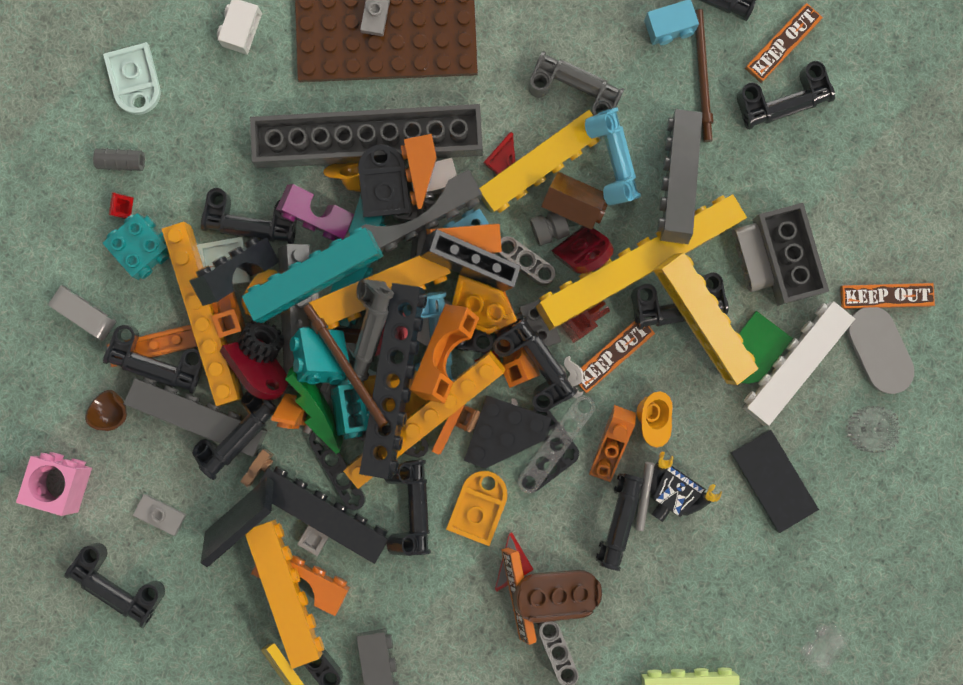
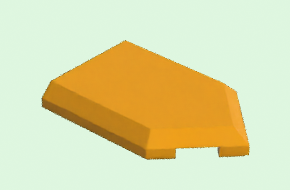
(485, 302)

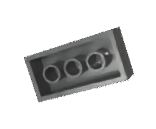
(791, 254)

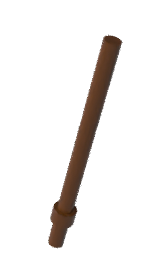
(707, 116)
(320, 327)

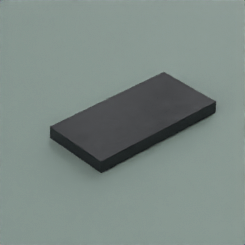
(774, 481)
(237, 522)

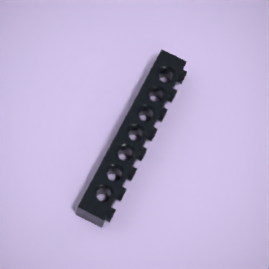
(371, 463)

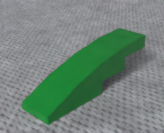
(319, 415)

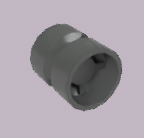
(549, 227)

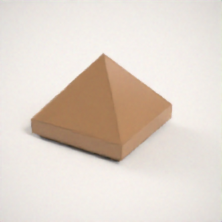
(467, 419)

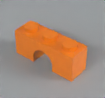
(227, 316)

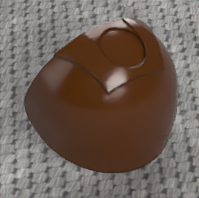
(106, 411)

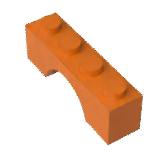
(453, 327)
(517, 365)
(328, 592)

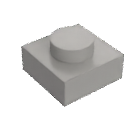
(313, 540)

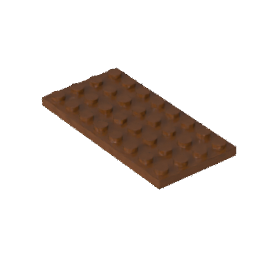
(417, 40)

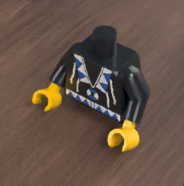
(677, 492)

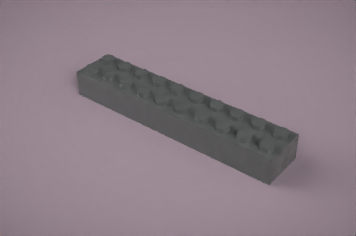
(348, 134)

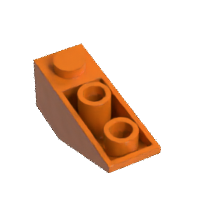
(421, 160)
(289, 413)
(613, 443)

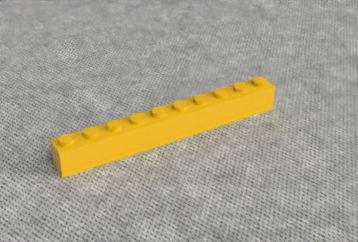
(635, 264)

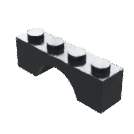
(216, 282)

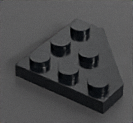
(504, 431)

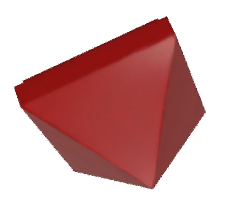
(121, 206)

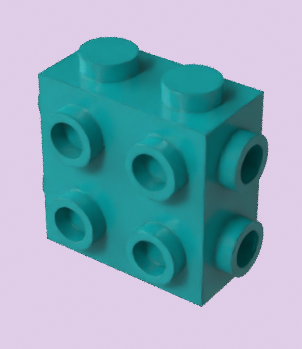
(137, 246)
(314, 360)
(349, 411)

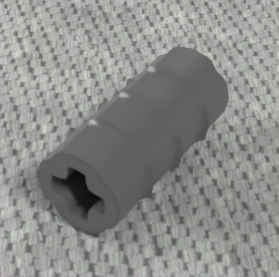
(119, 159)

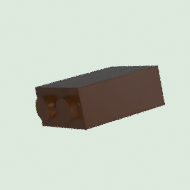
(575, 201)

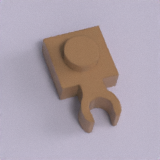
(260, 464)

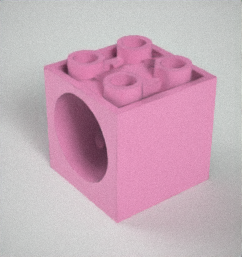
(34, 487)

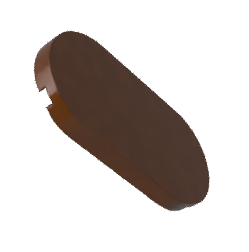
(557, 596)

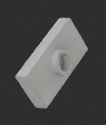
(375, 17)
(159, 514)

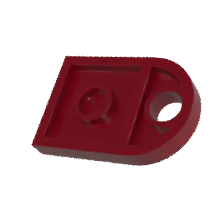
(584, 250)
(256, 375)

